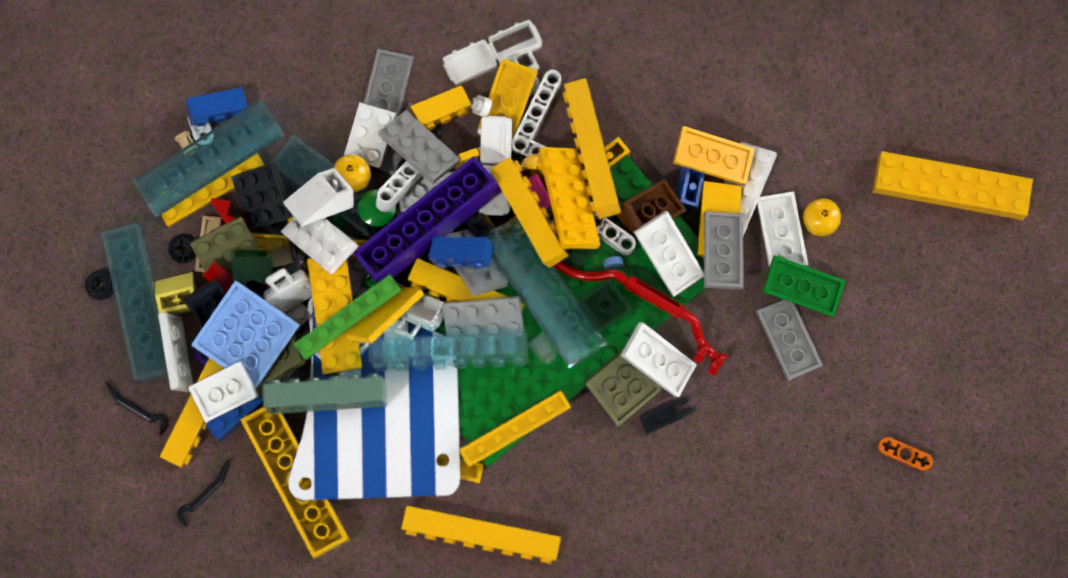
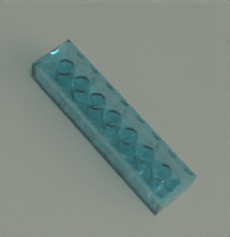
(208, 158)
(545, 294)
(136, 300)
(448, 351)

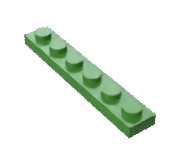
(347, 317)

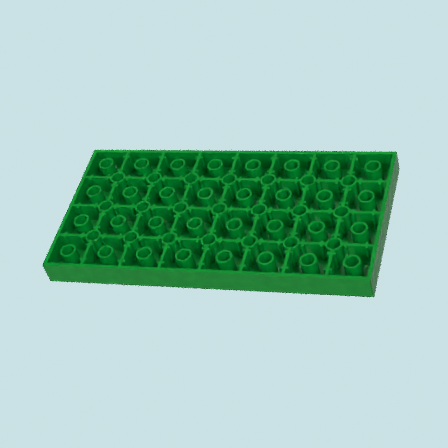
(499, 394)

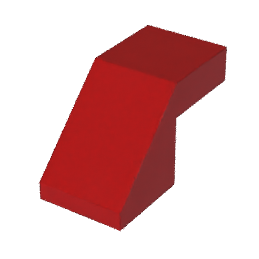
(224, 209)

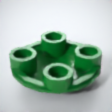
(370, 214)

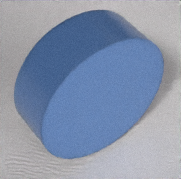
(613, 262)

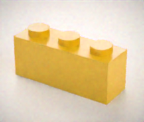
(441, 108)

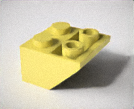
(171, 291)

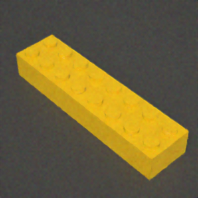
(952, 185)
(278, 450)

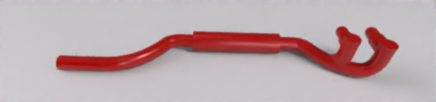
(657, 299)

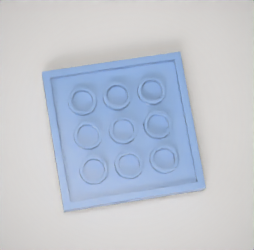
(246, 331)

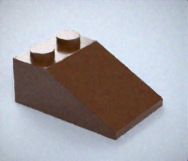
(648, 205)

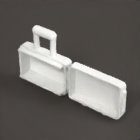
(481, 57)
(493, 149)
(288, 292)
(425, 314)

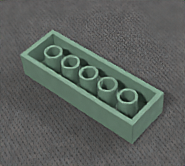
(324, 394)

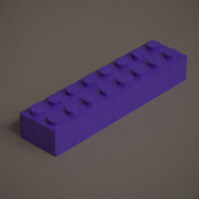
(429, 217)

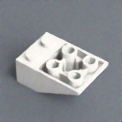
(320, 197)

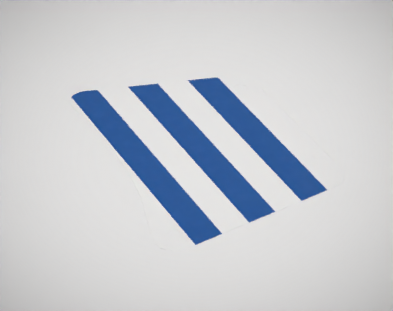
(383, 448)

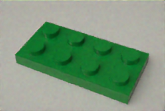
(803, 286)

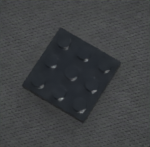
(262, 195)

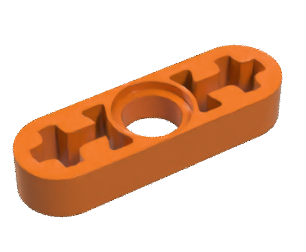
(889, 453)

